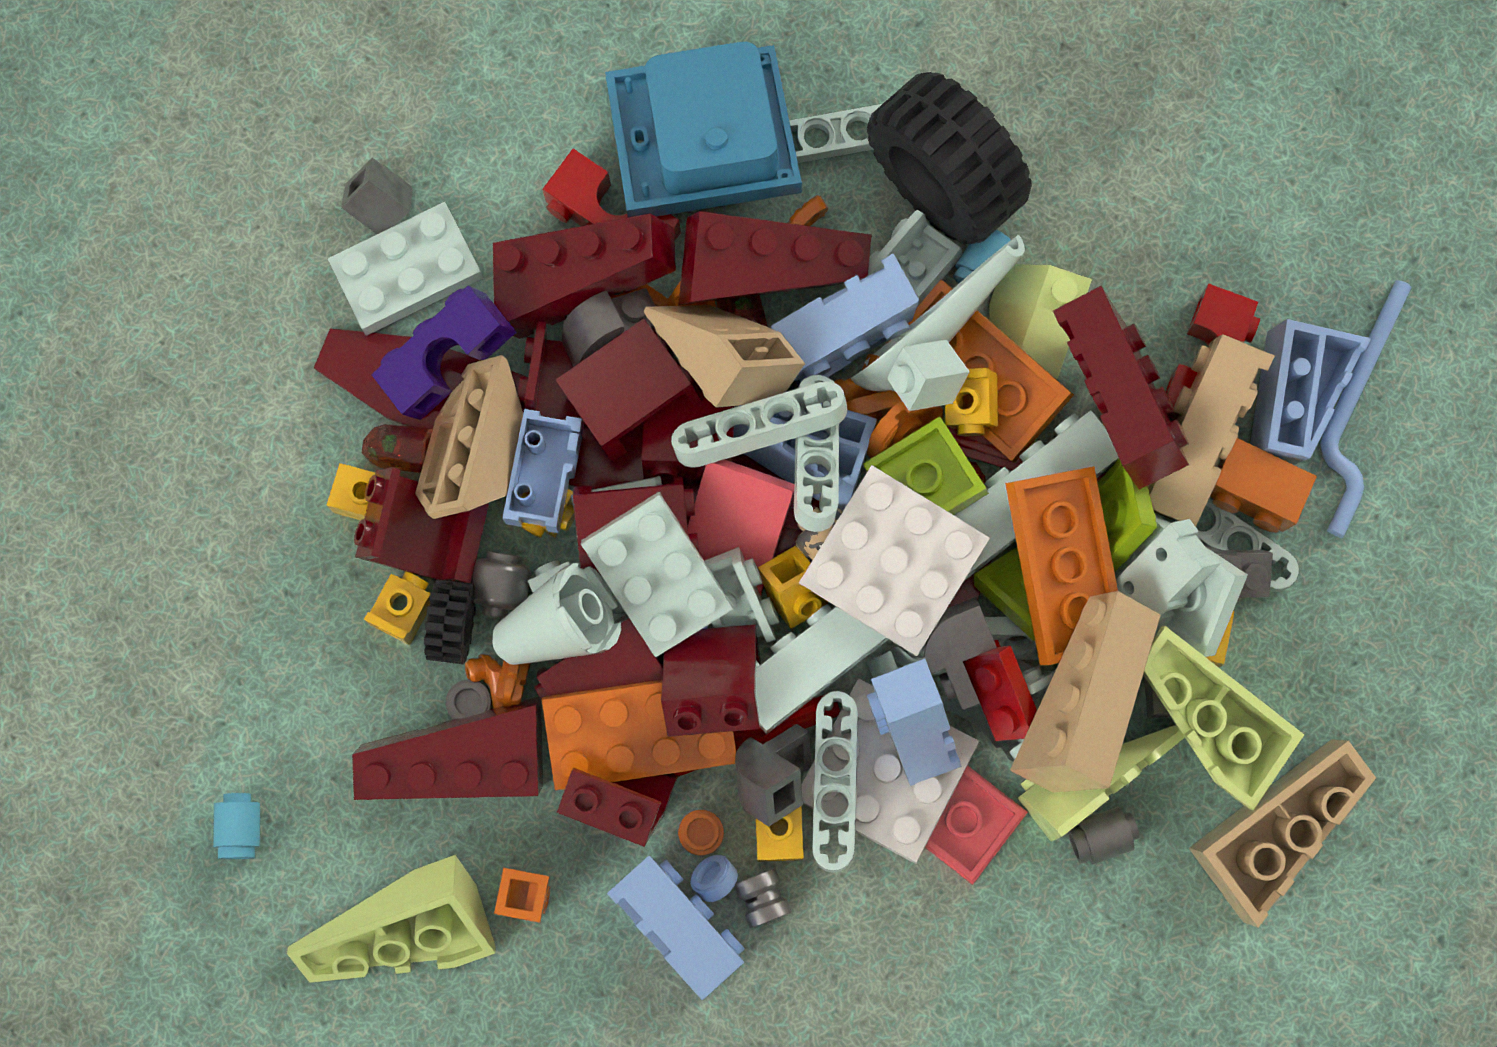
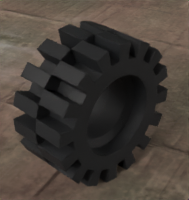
(449, 622)

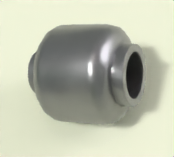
(500, 583)

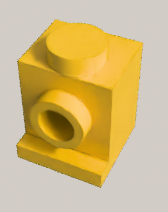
(983, 413)
(406, 622)

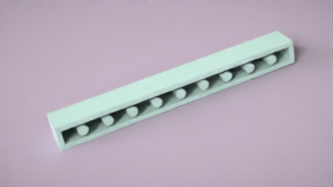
(839, 641)

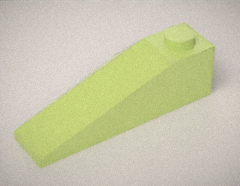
(1025, 306)
(1224, 723)
(1062, 811)
(415, 919)

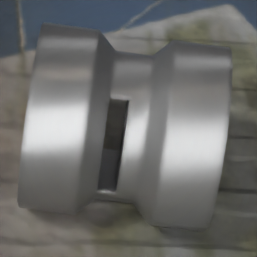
(762, 898)

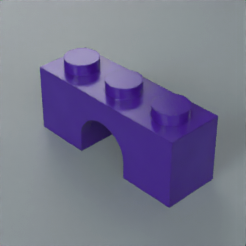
(413, 371)

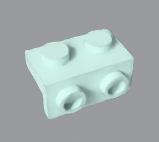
(921, 252)
(739, 583)

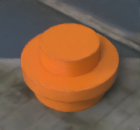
(701, 832)

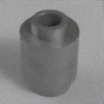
(1104, 836)

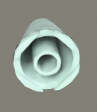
(560, 619)

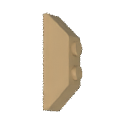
(472, 442)

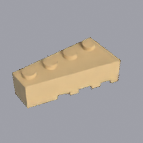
(1208, 418)
(1090, 697)
(1263, 849)

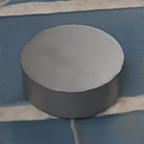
(467, 699)

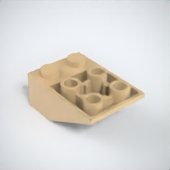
(726, 353)

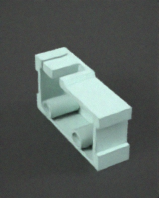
(1168, 570)

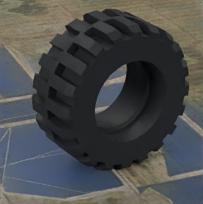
(949, 157)

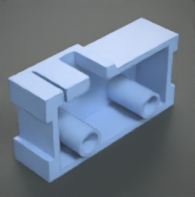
(542, 470)

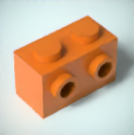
(1262, 487)

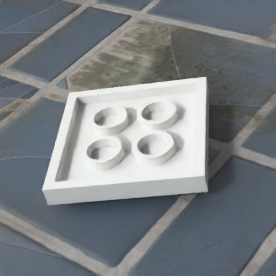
(894, 560)
(886, 804)

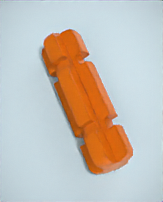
(511, 689)

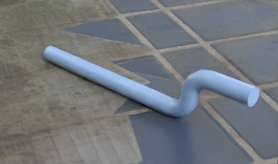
(1346, 405)

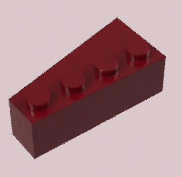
(753, 257)
(558, 270)
(1124, 387)
(460, 758)

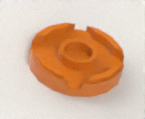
(899, 424)

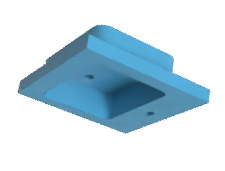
(708, 128)

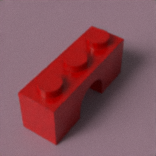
(577, 191)
(1215, 314)

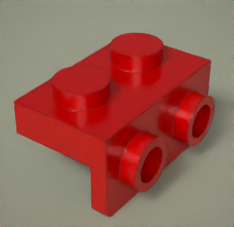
(1002, 692)

